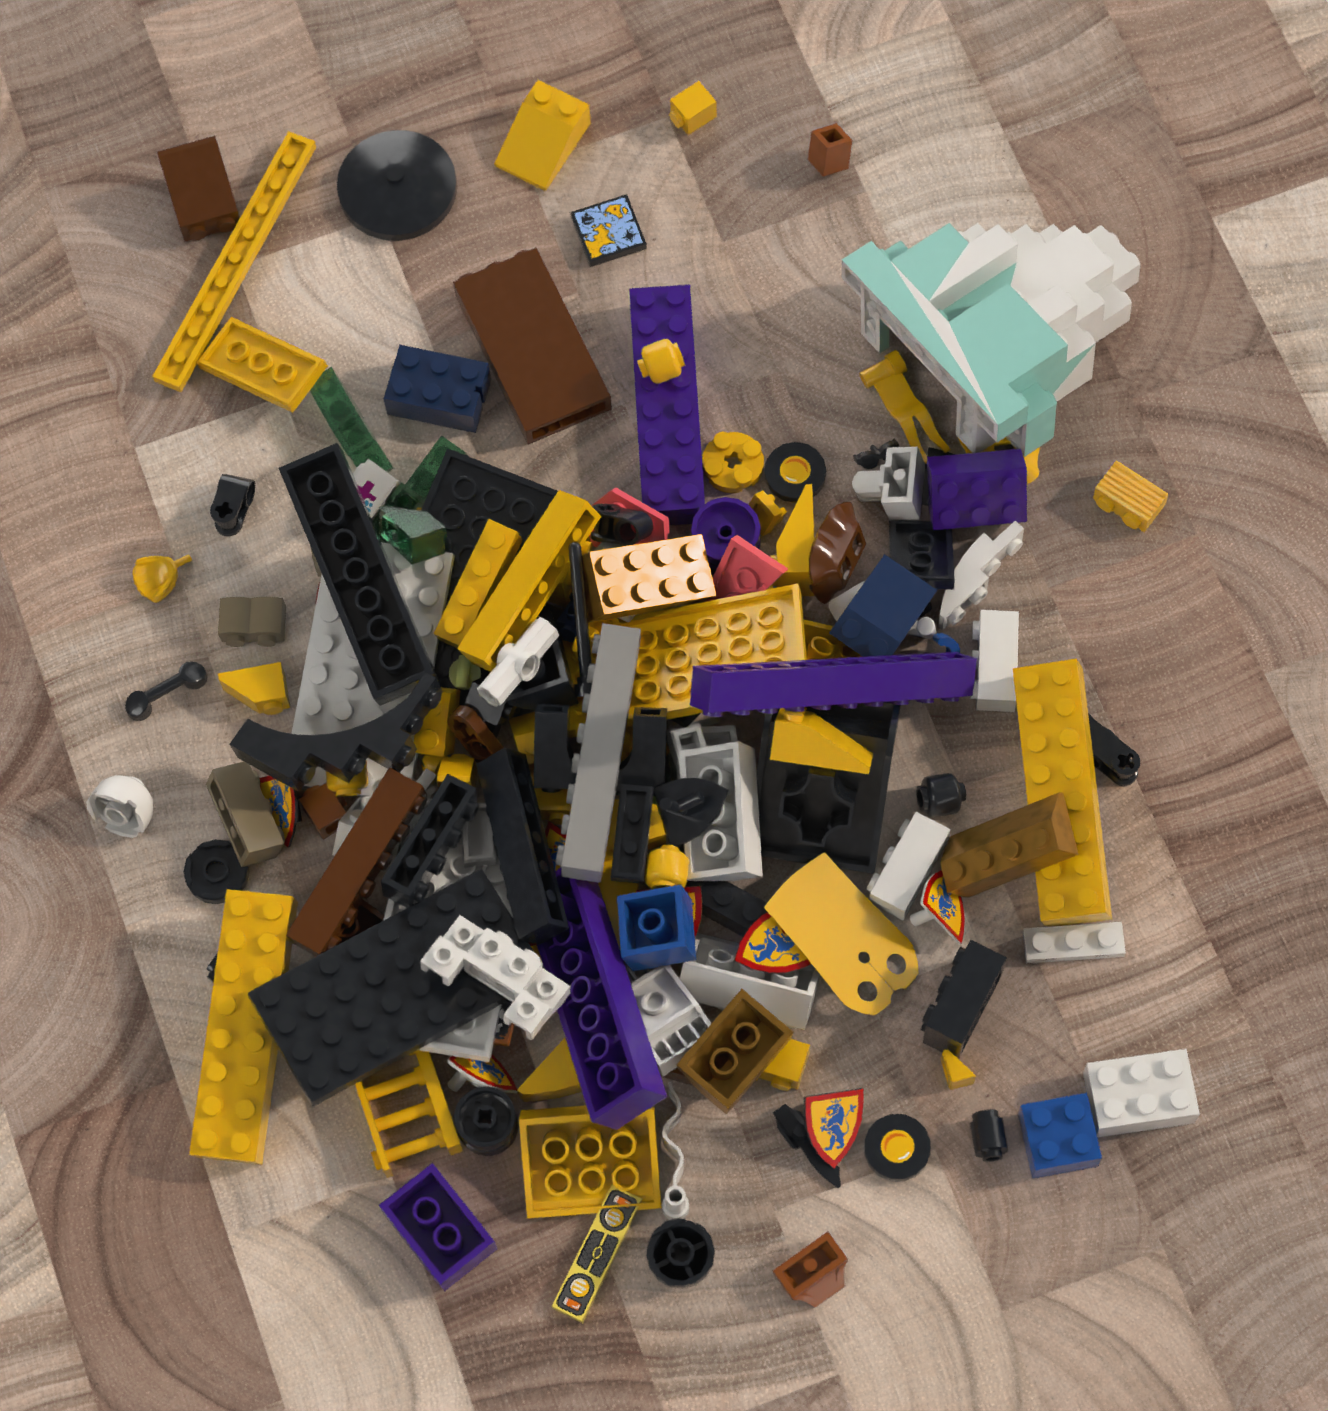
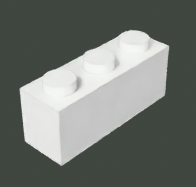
(995, 660)
(908, 865)

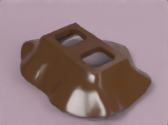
(836, 544)

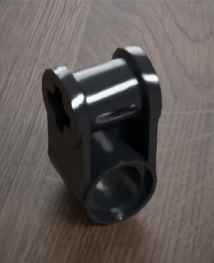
(231, 503)
(616, 525)

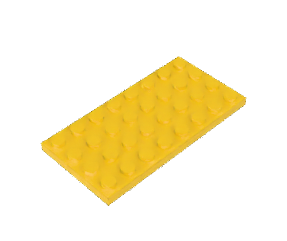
(713, 632)

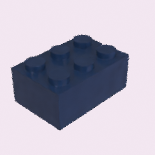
(437, 388)

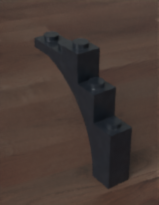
(343, 753)

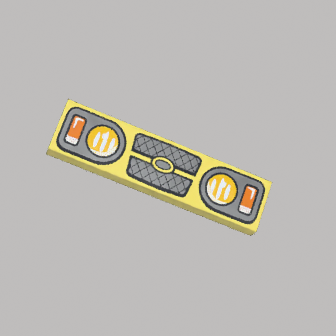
(596, 1255)

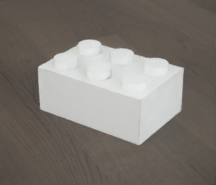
(1141, 1093)

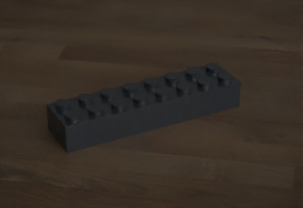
(357, 573)

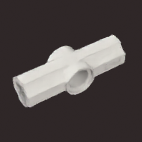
(518, 662)

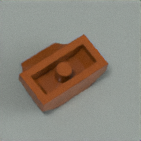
(814, 1271)

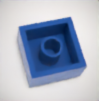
(656, 928)
(1059, 1135)

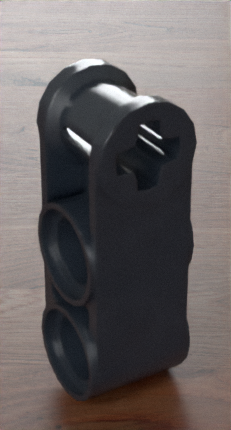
(1111, 753)

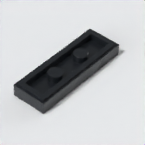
(632, 833)

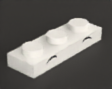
(1073, 942)

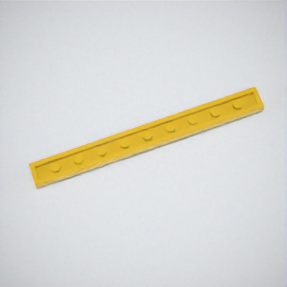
(234, 262)

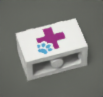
(375, 486)

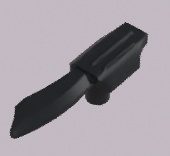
(792, 1127)

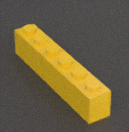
(529, 579)

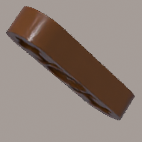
(470, 730)

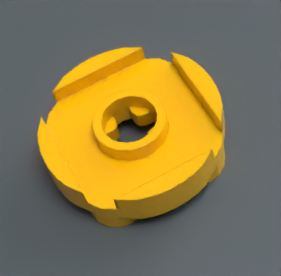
(733, 445)

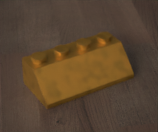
(1008, 847)

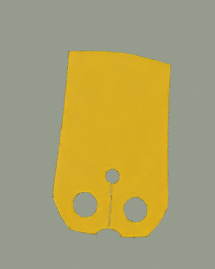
(834, 924)

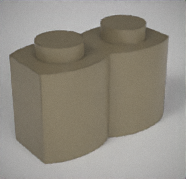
(252, 620)

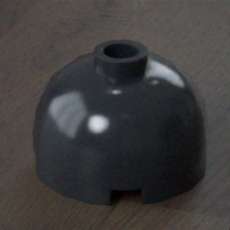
(680, 1253)

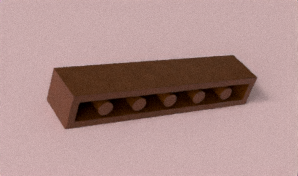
(358, 863)

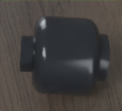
(940, 795)

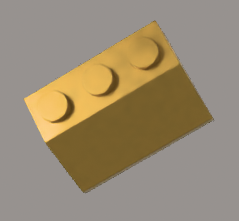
(734, 1051)

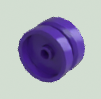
(721, 521)

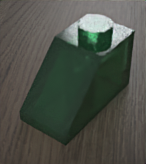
(412, 533)

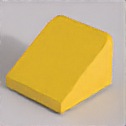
(955, 1072)

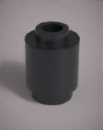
(988, 1135)

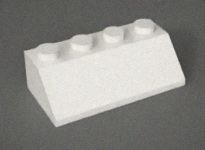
(732, 842)
(718, 978)

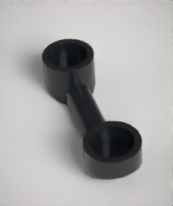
(139, 703)

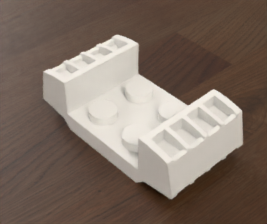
(668, 1013)

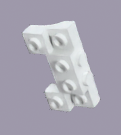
(503, 968)

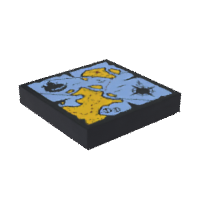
(608, 230)

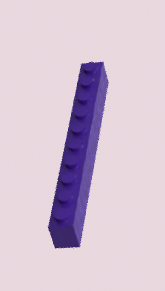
(831, 682)

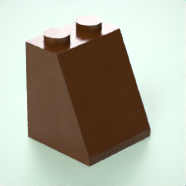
(199, 188)

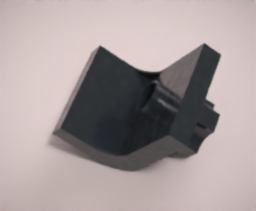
(827, 809)

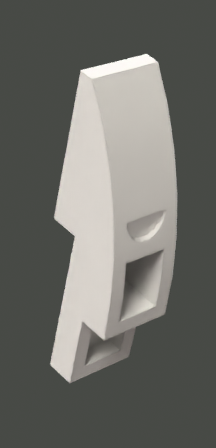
(974, 571)

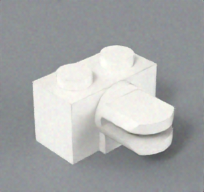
(895, 484)

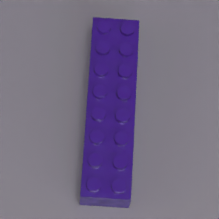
(669, 410)
(601, 1011)

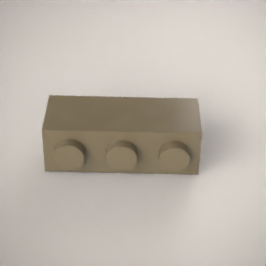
(245, 813)

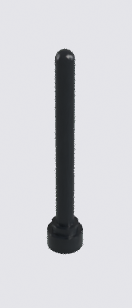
(581, 618)

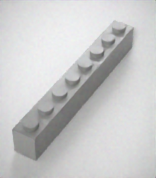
(600, 753)

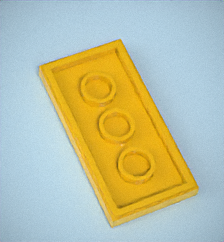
(262, 364)

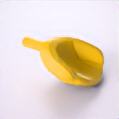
(157, 575)

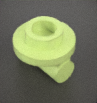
(463, 673)

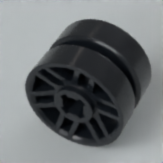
(491, 1105)

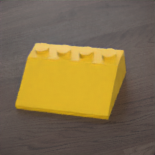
(576, 1161)

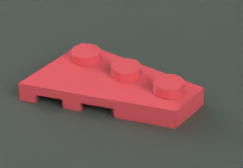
(744, 570)

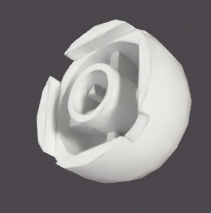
(122, 804)

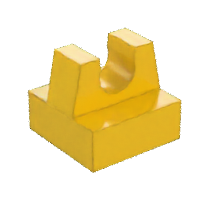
(767, 511)

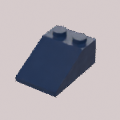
(883, 610)

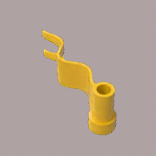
(900, 401)

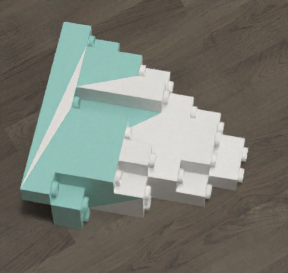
(998, 318)

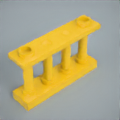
(434, 1106)

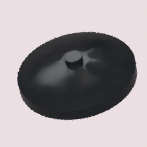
(397, 185)

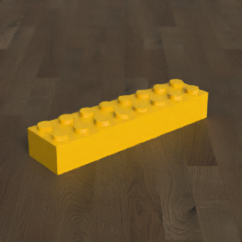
(1057, 760)
(238, 1048)

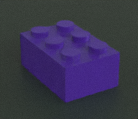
(977, 489)
(438, 1227)

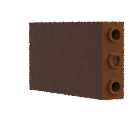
(532, 345)

